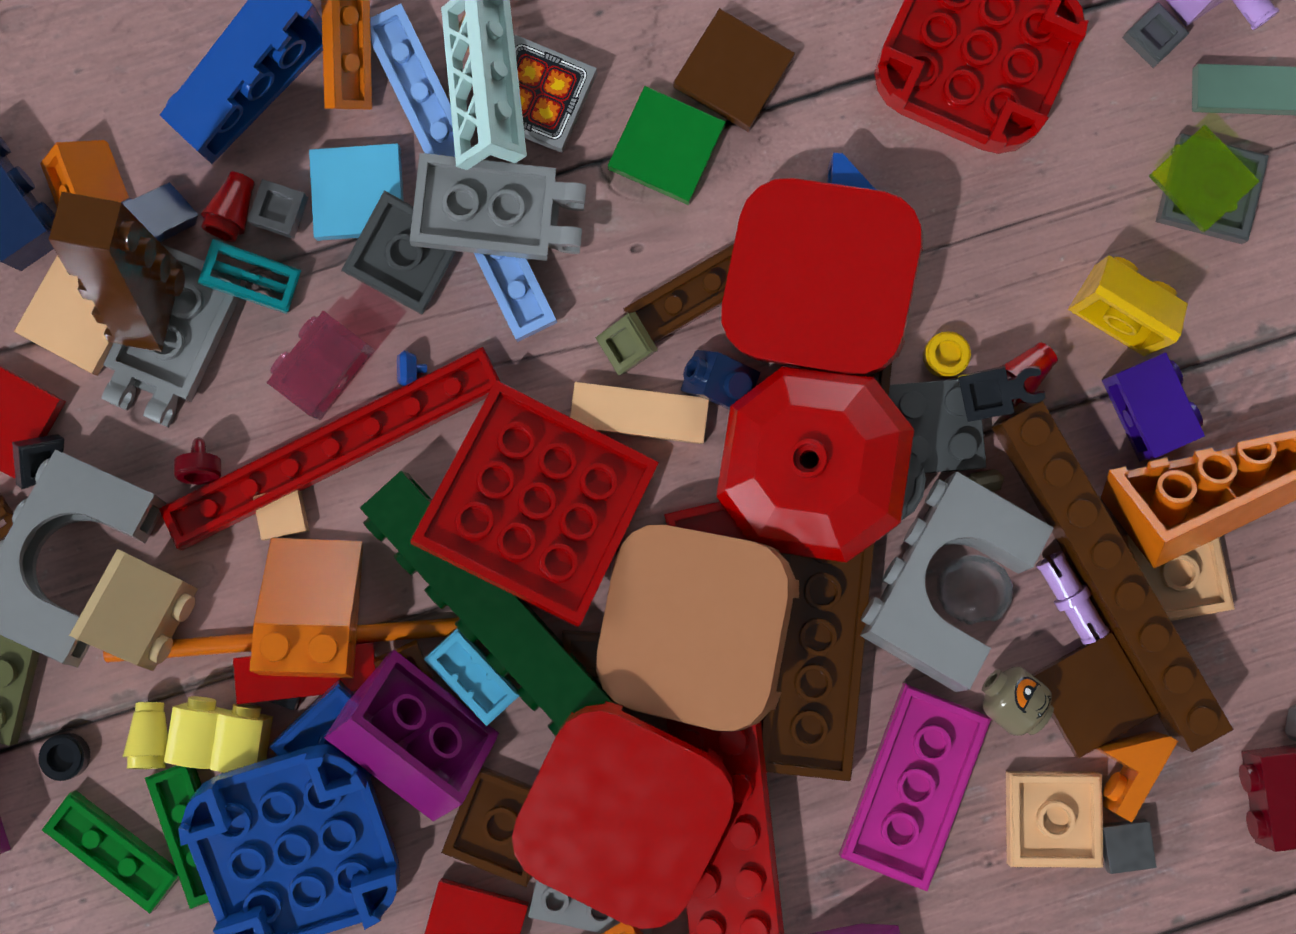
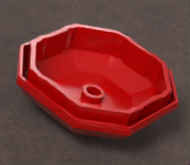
(860, 473)

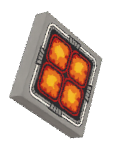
(550, 92)

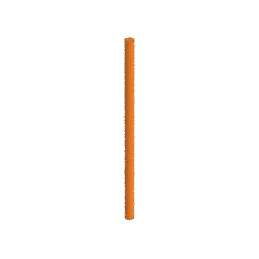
(365, 634)

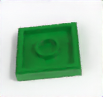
(666, 145)

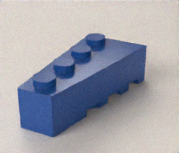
(244, 73)

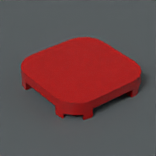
(979, 66)
(822, 276)
(623, 816)

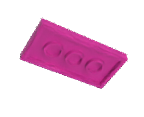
(915, 787)

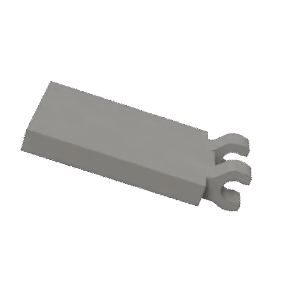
(493, 208)
(189, 345)

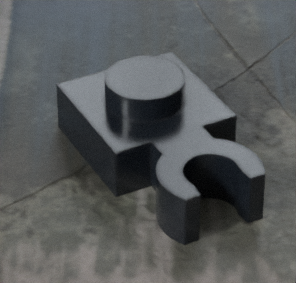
(991, 392)

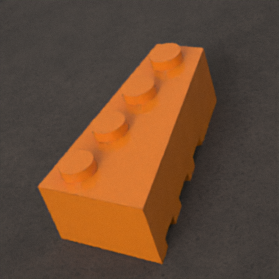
(1201, 497)

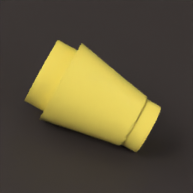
(147, 737)

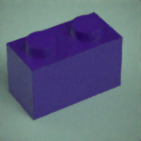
(1154, 407)

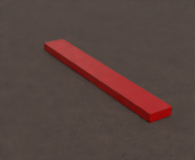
(330, 449)

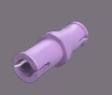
(1072, 598)

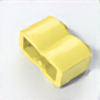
(217, 737)

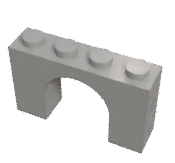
(62, 495)
(904, 617)

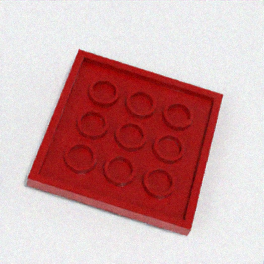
(535, 503)

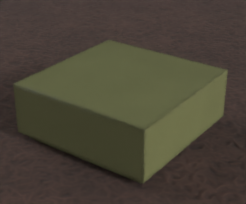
(626, 343)

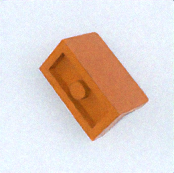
(83, 170)

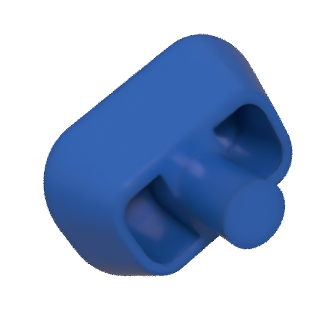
(408, 368)

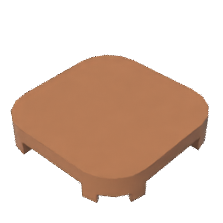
(696, 627)

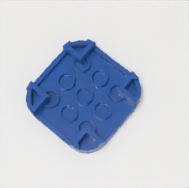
(292, 845)

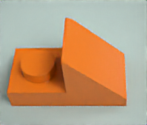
(1142, 762)

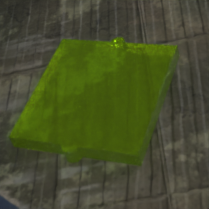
(1204, 178)

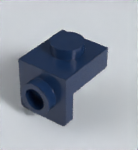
(718, 378)

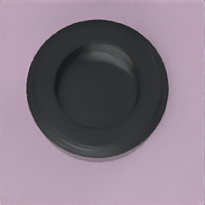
(64, 756)

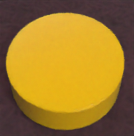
(946, 354)

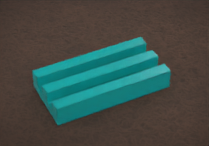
(244, 293)

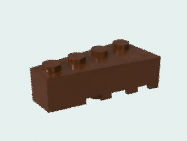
(118, 269)

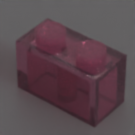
(319, 365)

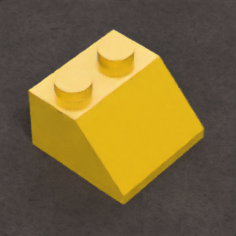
(1130, 306)

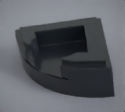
(31, 454)

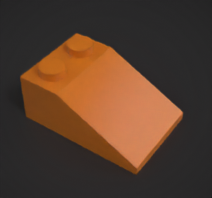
(308, 609)

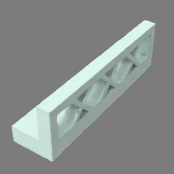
(494, 78)

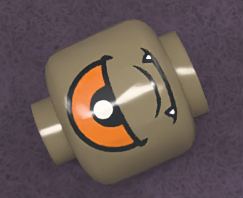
(1017, 701)

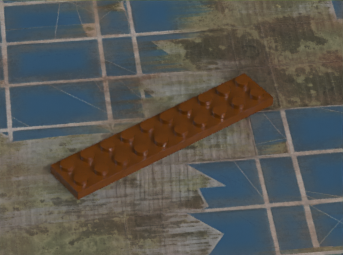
(821, 663)

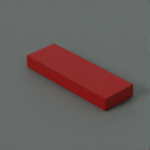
(259, 688)

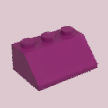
(413, 737)

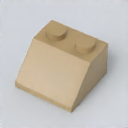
(135, 611)

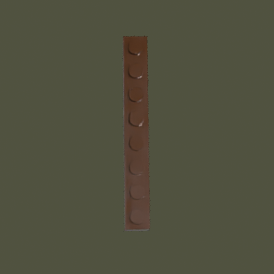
(1113, 577)

